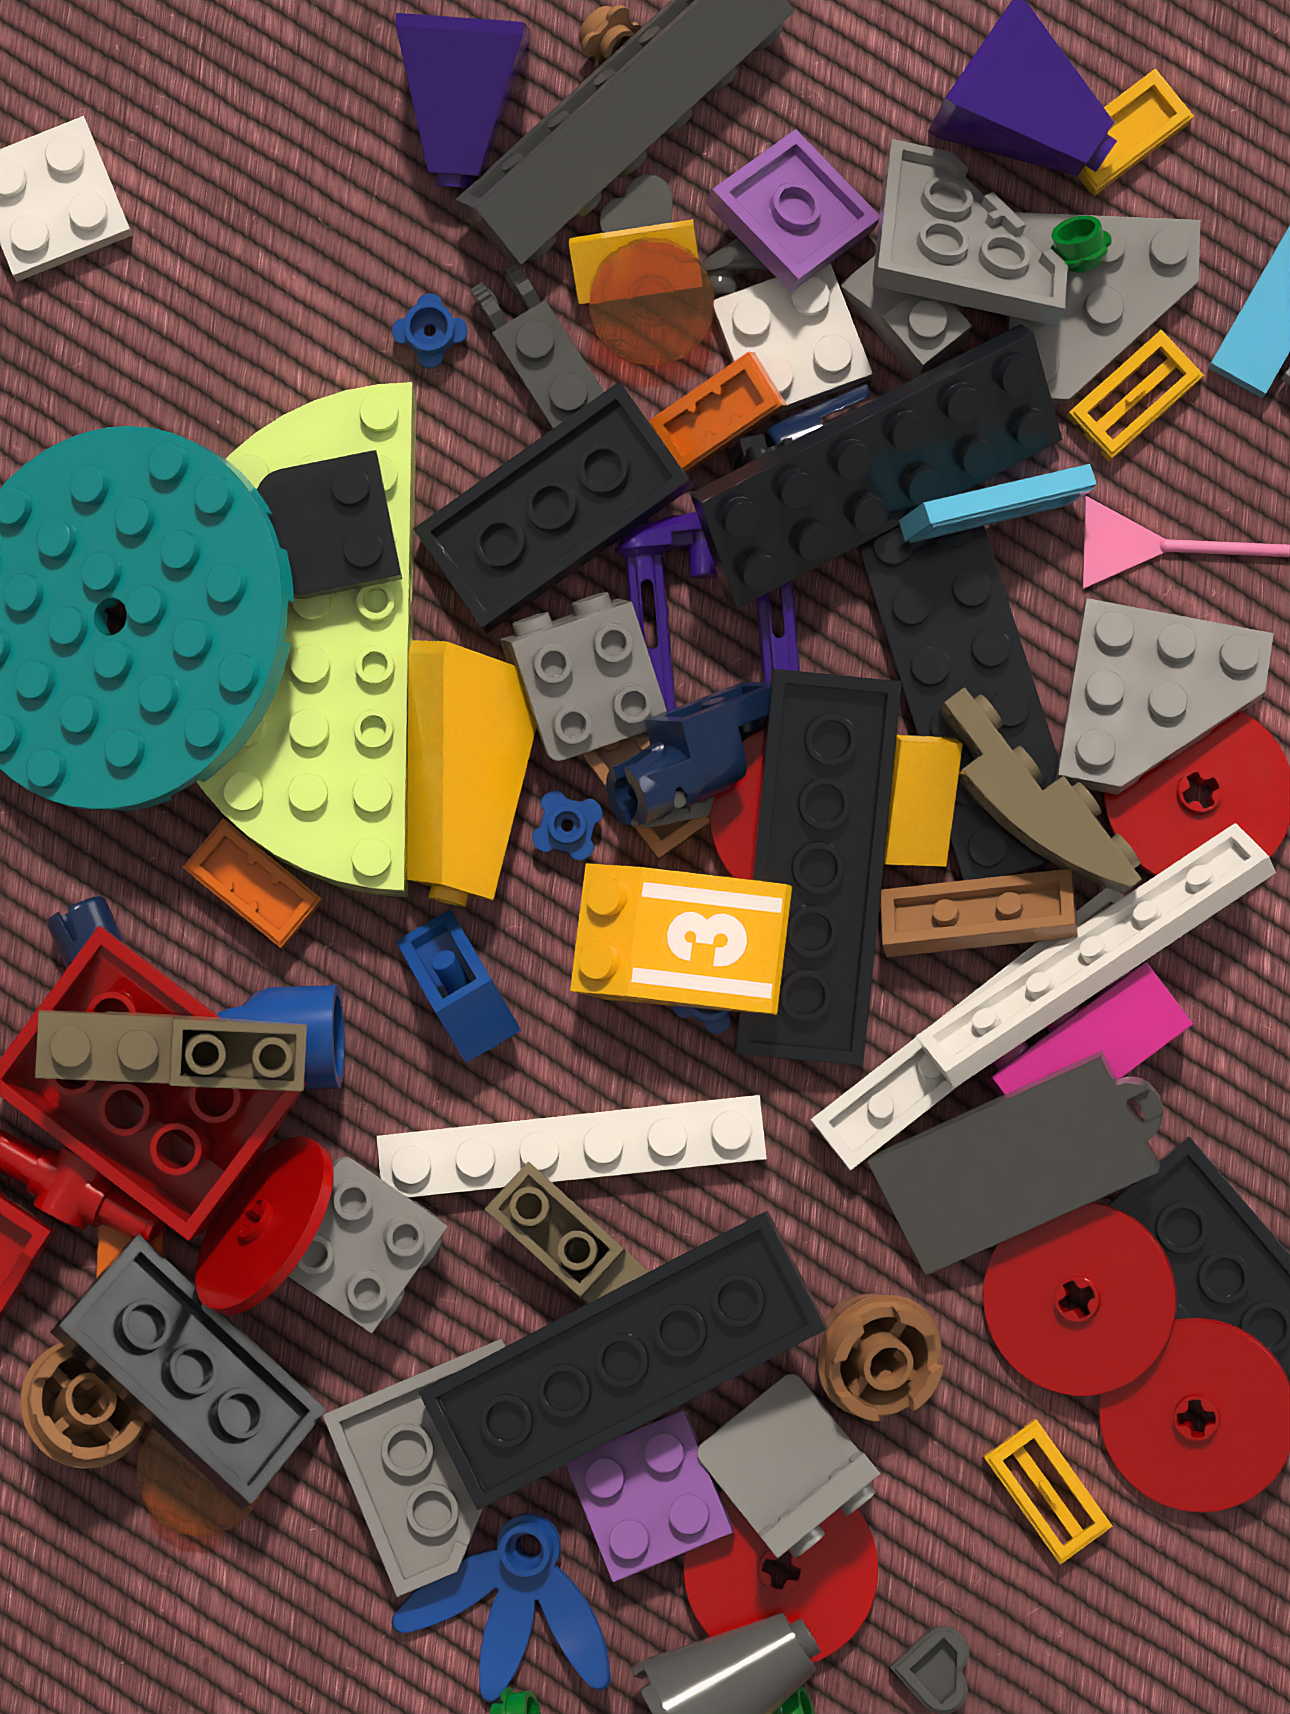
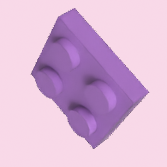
(792, 210)
(649, 1496)

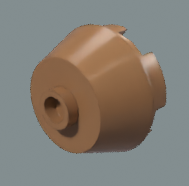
(879, 1355)
(75, 1413)

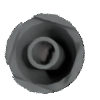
(732, 1672)

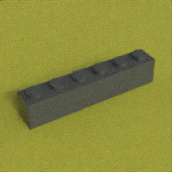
(614, 118)

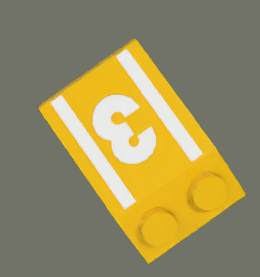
(680, 939)

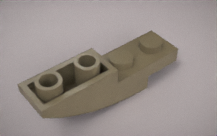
(1051, 821)
(171, 1050)
(563, 1235)

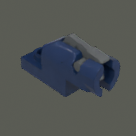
(689, 758)

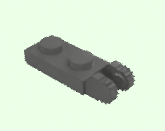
(539, 350)

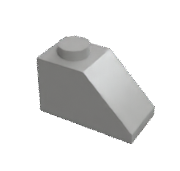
(913, 327)

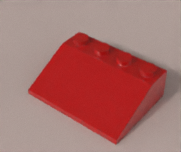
(159, 1143)

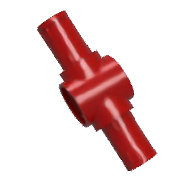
(75, 1190)

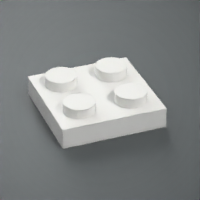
(56, 200)
(797, 335)

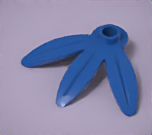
(519, 1581)

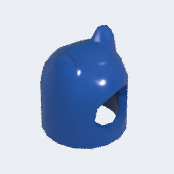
(320, 1010)

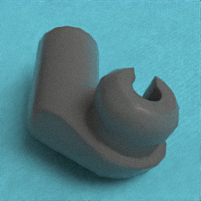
(727, 263)

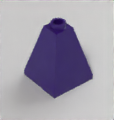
(459, 87)
(1025, 100)

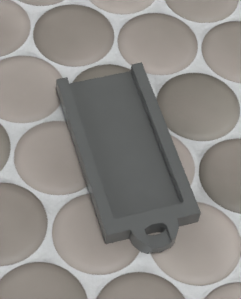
(1019, 1161)

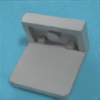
(585, 675)
(367, 1246)
(788, 1466)

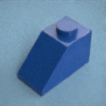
(458, 986)

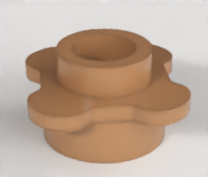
(606, 32)

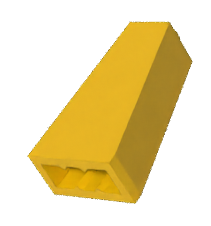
(463, 767)

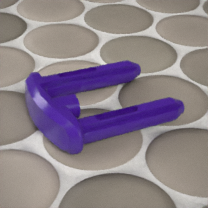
(645, 565)

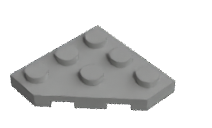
(958, 245)
(1116, 303)
(1152, 689)
(407, 1478)

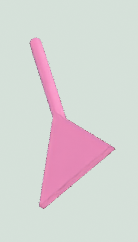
(1119, 544)

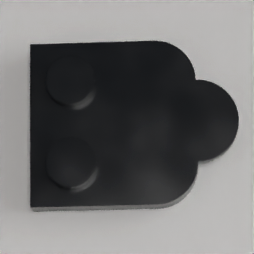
(333, 524)

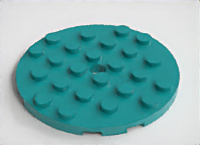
(204, 633)

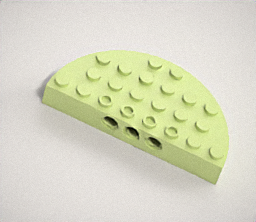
(331, 755)

